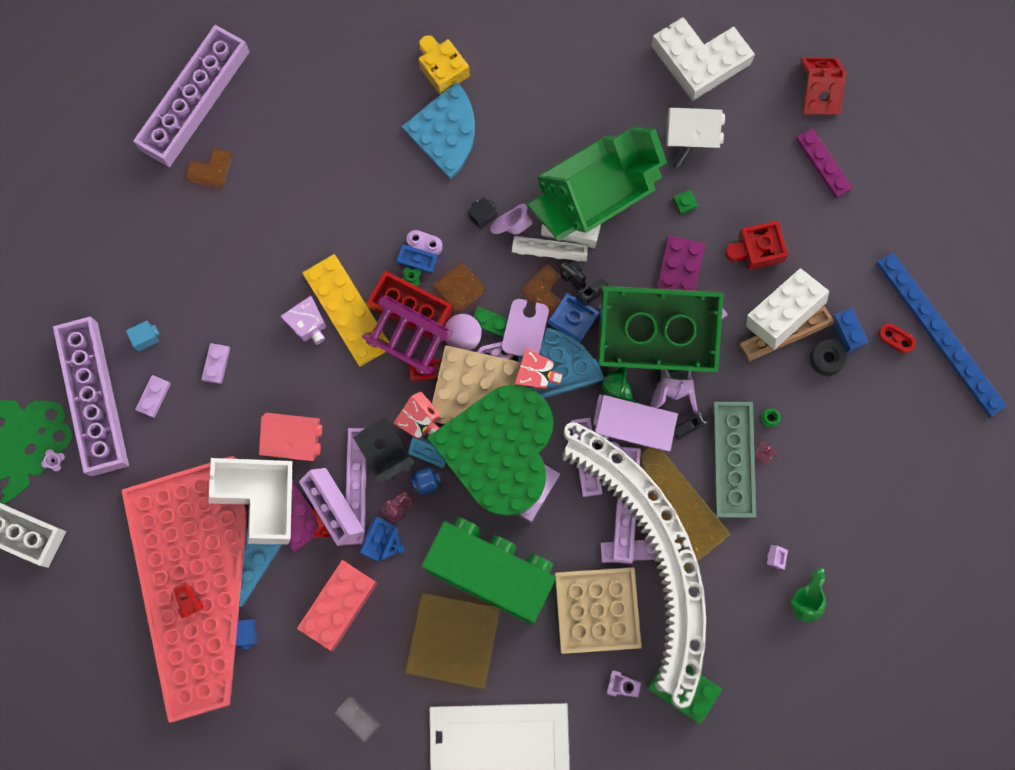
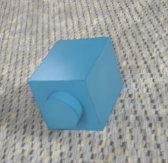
(143, 335)

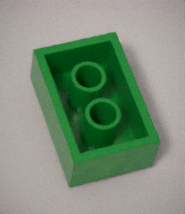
(702, 701)

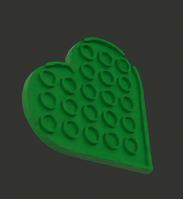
(497, 448)

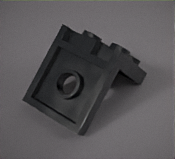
(388, 459)

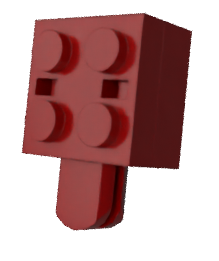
(759, 246)

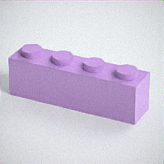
(331, 506)

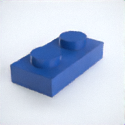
(417, 259)

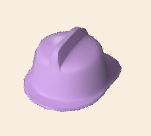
(513, 221)

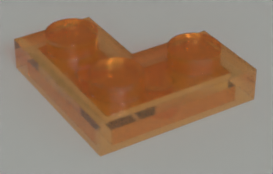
(211, 173)
(539, 288)

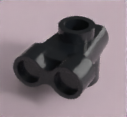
(573, 273)

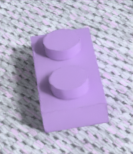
(215, 363)
(153, 396)

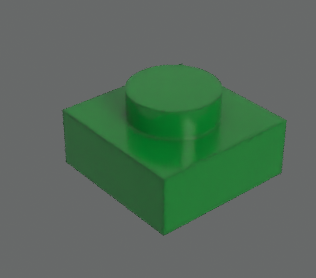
(685, 202)

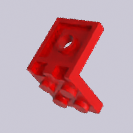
(822, 76)

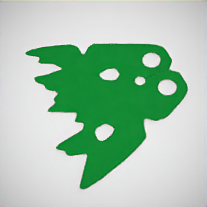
(18, 432)

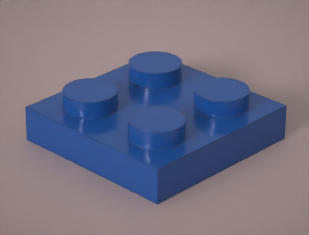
(573, 318)

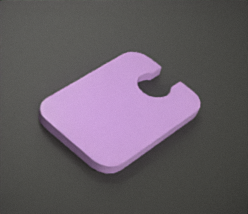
(522, 331)

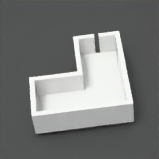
(700, 65)
(262, 486)

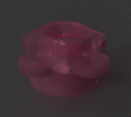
(765, 458)

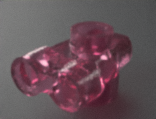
(395, 507)

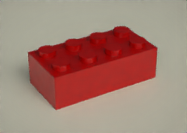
(412, 297)

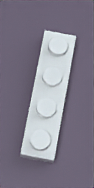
(550, 248)

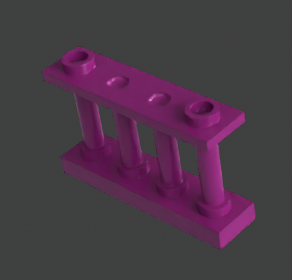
(422, 324)

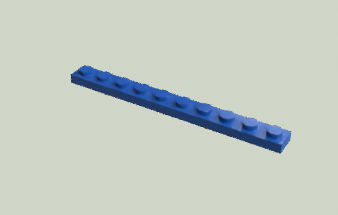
(941, 335)

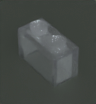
(357, 718)

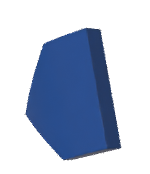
(381, 540)

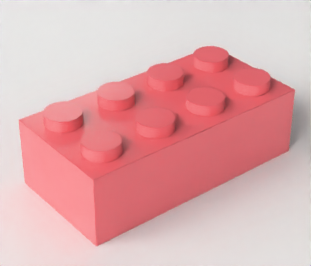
(337, 606)

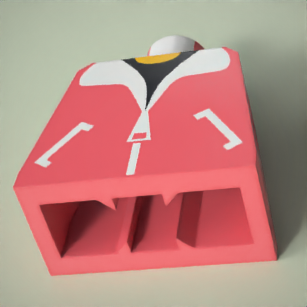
(536, 371)
(418, 416)

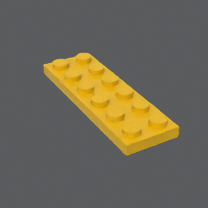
(344, 307)

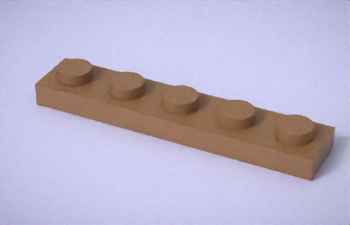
(757, 347)

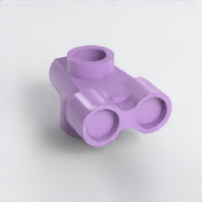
(619, 683)

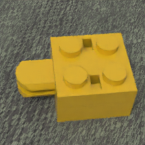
(442, 64)

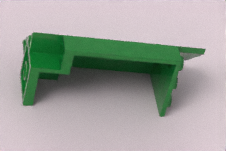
(598, 182)

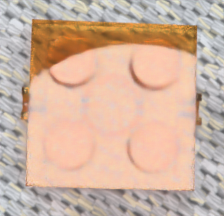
(459, 287)

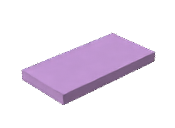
(636, 423)

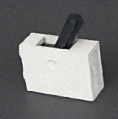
(693, 129)

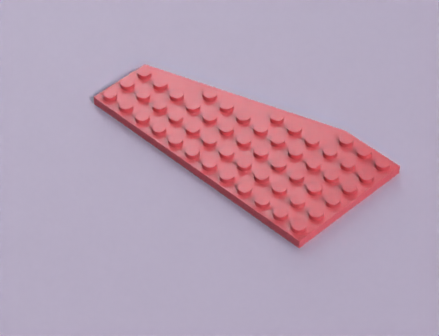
(196, 542)

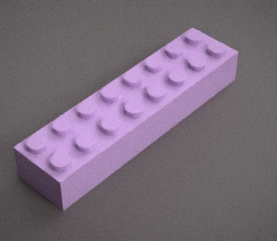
(191, 96)
(90, 396)

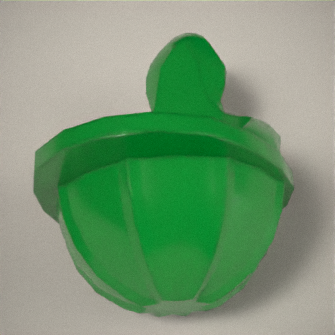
(617, 386)
(809, 601)

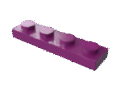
(824, 163)

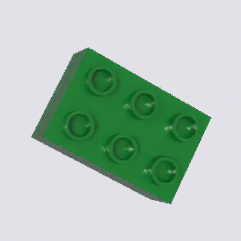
(660, 328)
(490, 570)

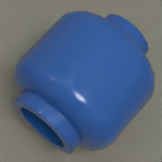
(426, 481)

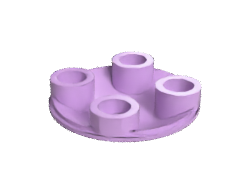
(465, 332)

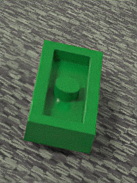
(491, 321)

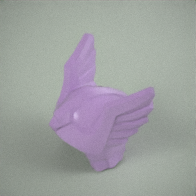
(674, 386)

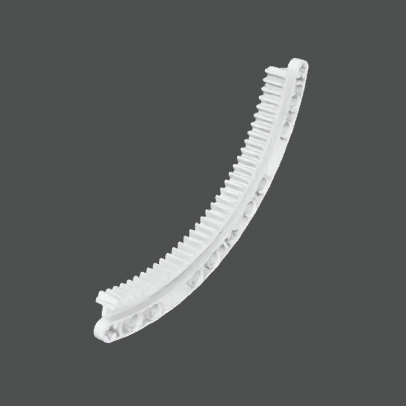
(686, 612)

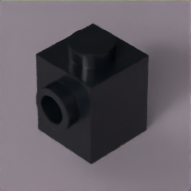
(482, 212)

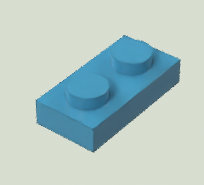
(424, 450)

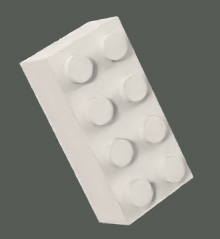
(787, 308)
(28, 536)

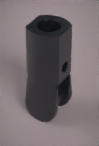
(592, 291)
(687, 427)

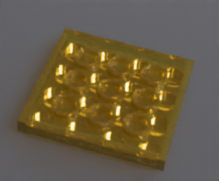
(453, 640)

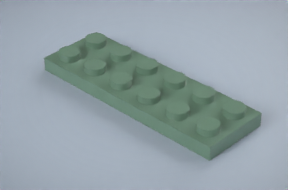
(734, 460)

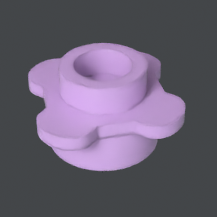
(50, 454)

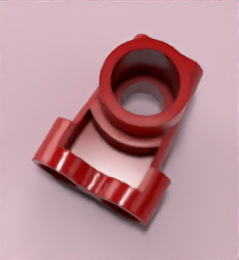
(187, 605)

